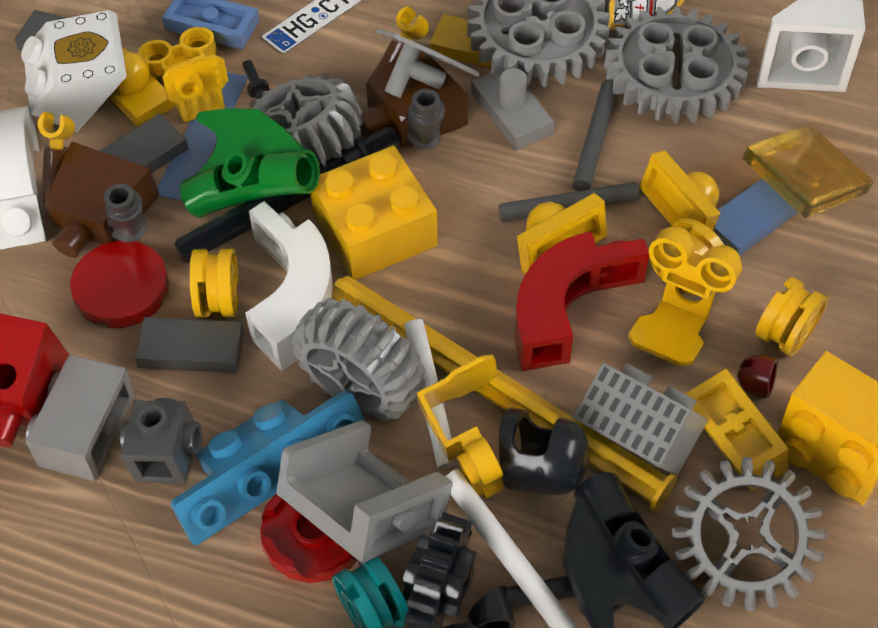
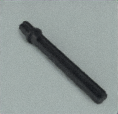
(238, 219)

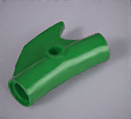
(250, 163)

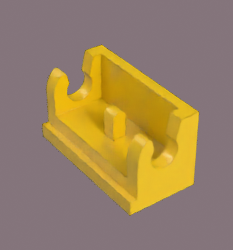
(738, 425)

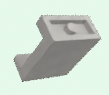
(357, 495)

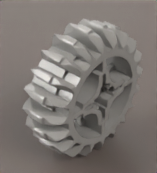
(316, 113)
(358, 353)
(775, 495)

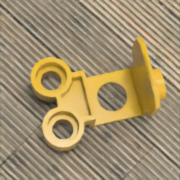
(189, 71)
(676, 322)
(470, 448)

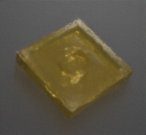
(807, 170)

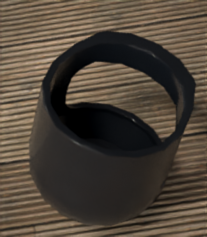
(549, 458)

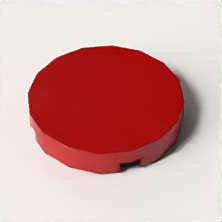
(119, 283)
(299, 546)

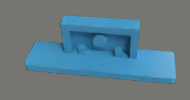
(247, 461)

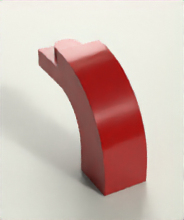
(558, 280)

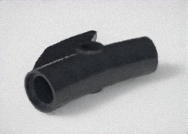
(619, 561)

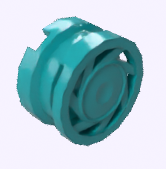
(371, 596)

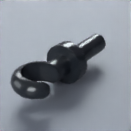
(256, 84)

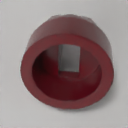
(758, 374)

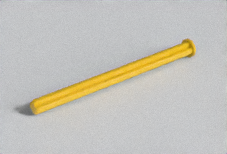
(508, 393)

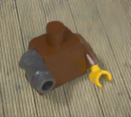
(422, 110)
(91, 191)

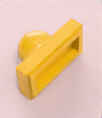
(140, 93)
(680, 193)
(552, 223)

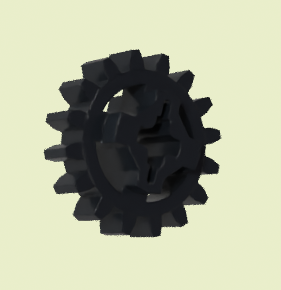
(439, 573)

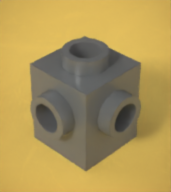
(160, 441)

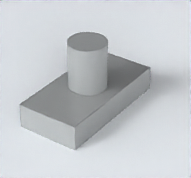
(513, 107)

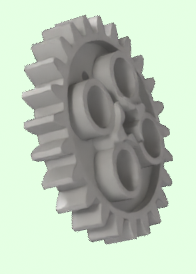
(539, 35)
(709, 64)

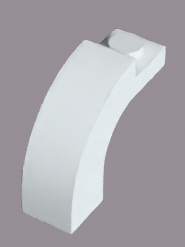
(19, 197)
(308, 281)

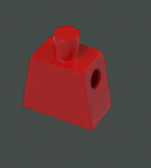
(27, 362)

